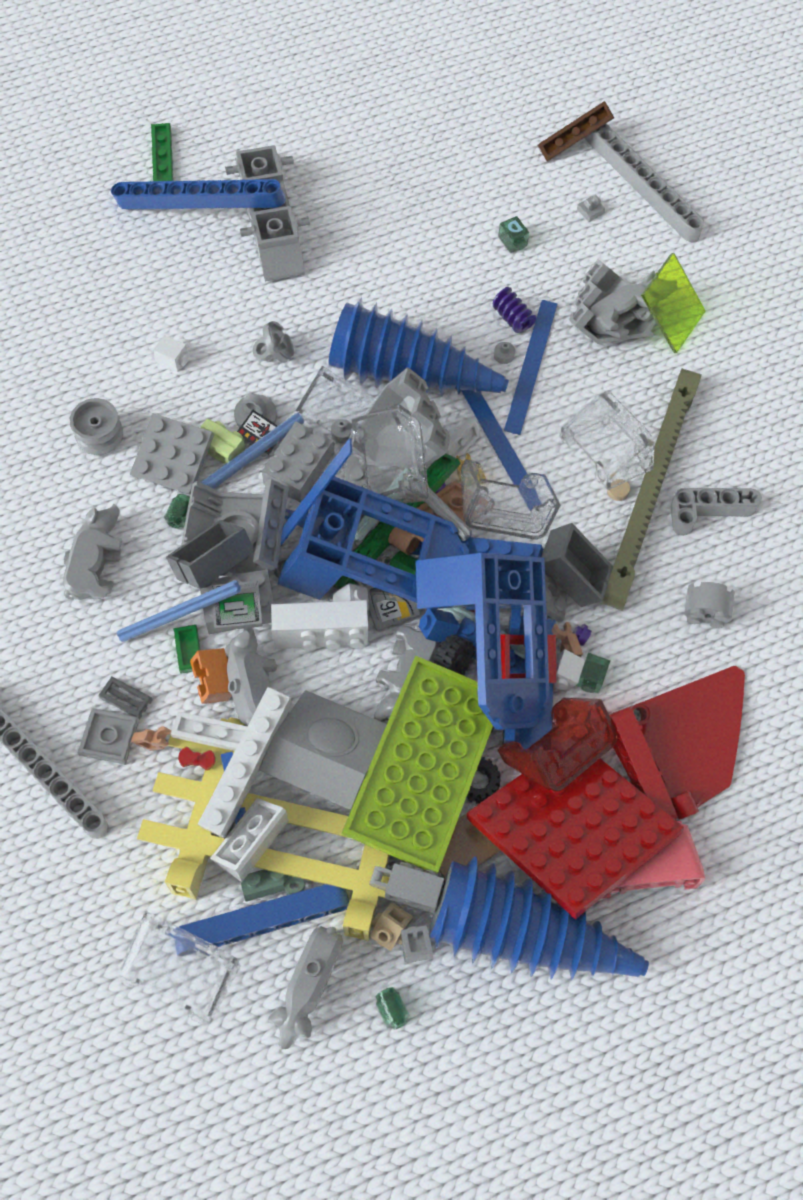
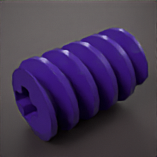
(513, 310)

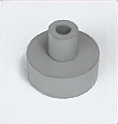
(504, 352)
(341, 430)

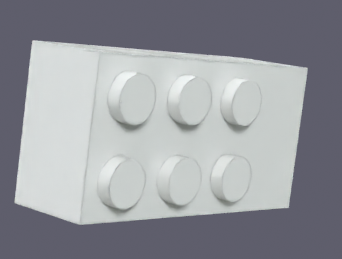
(320, 625)

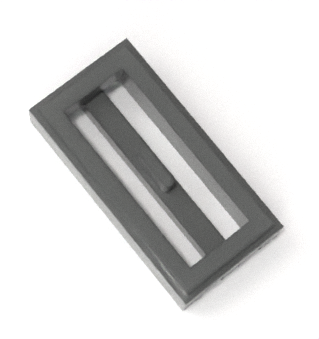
(142, 707)

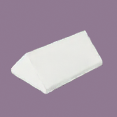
(250, 838)

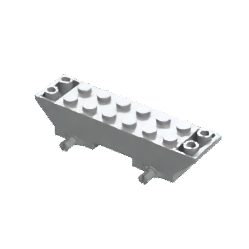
(273, 228)

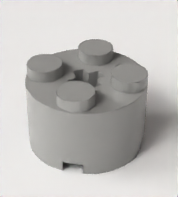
(709, 604)

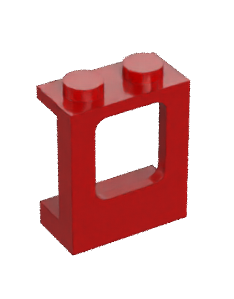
(507, 640)

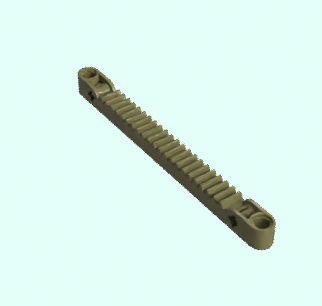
(627, 556)

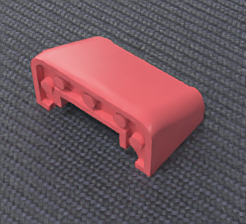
(670, 867)

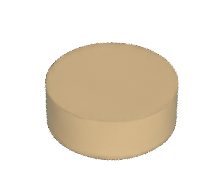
(619, 492)

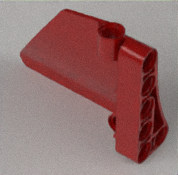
(684, 741)

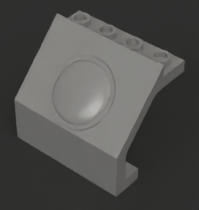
(258, 513)
(324, 749)

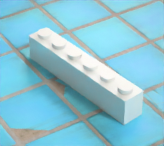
(245, 763)

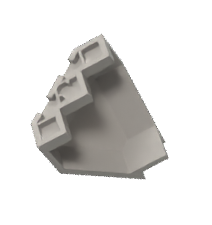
(600, 283)
(410, 392)

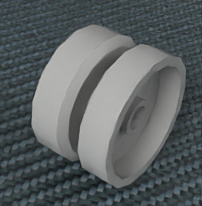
(96, 426)

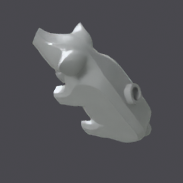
(620, 309)
(88, 555)
(412, 644)
(247, 674)
(307, 985)

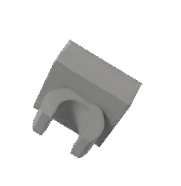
(591, 208)

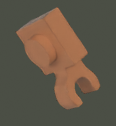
(568, 639)
(152, 739)

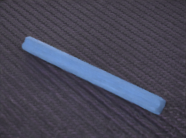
(252, 452)
(179, 611)

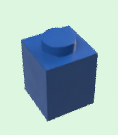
(438, 625)

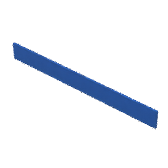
(530, 367)
(495, 435)
(316, 490)

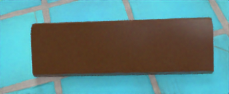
(575, 131)

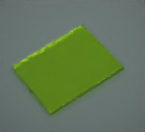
(673, 302)

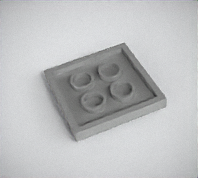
(171, 453)

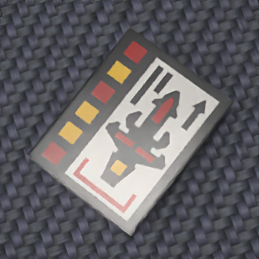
(256, 427)

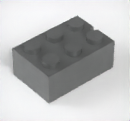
(210, 554)
(576, 565)

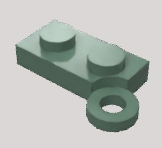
(266, 883)

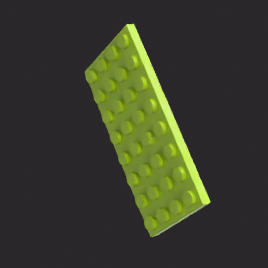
(421, 767)

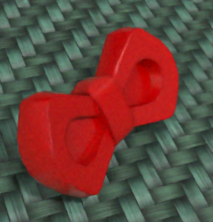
(188, 757)

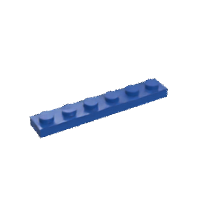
(493, 546)

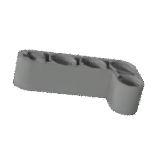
(742, 504)

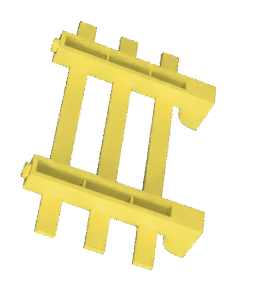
(199, 844)

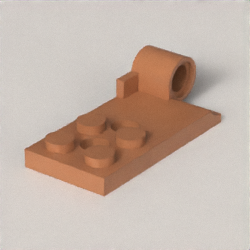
(408, 542)

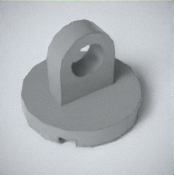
(276, 342)
(257, 402)

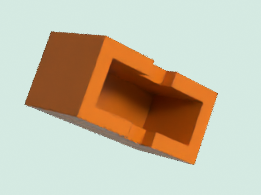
(211, 669)

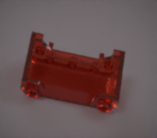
(576, 742)

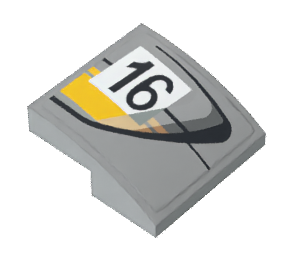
(388, 608)

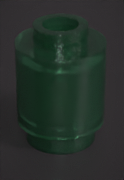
(177, 511)
(392, 1008)

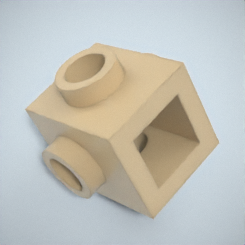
(389, 926)

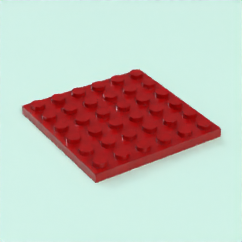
(576, 838)

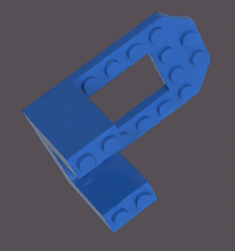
(329, 536)
(485, 585)

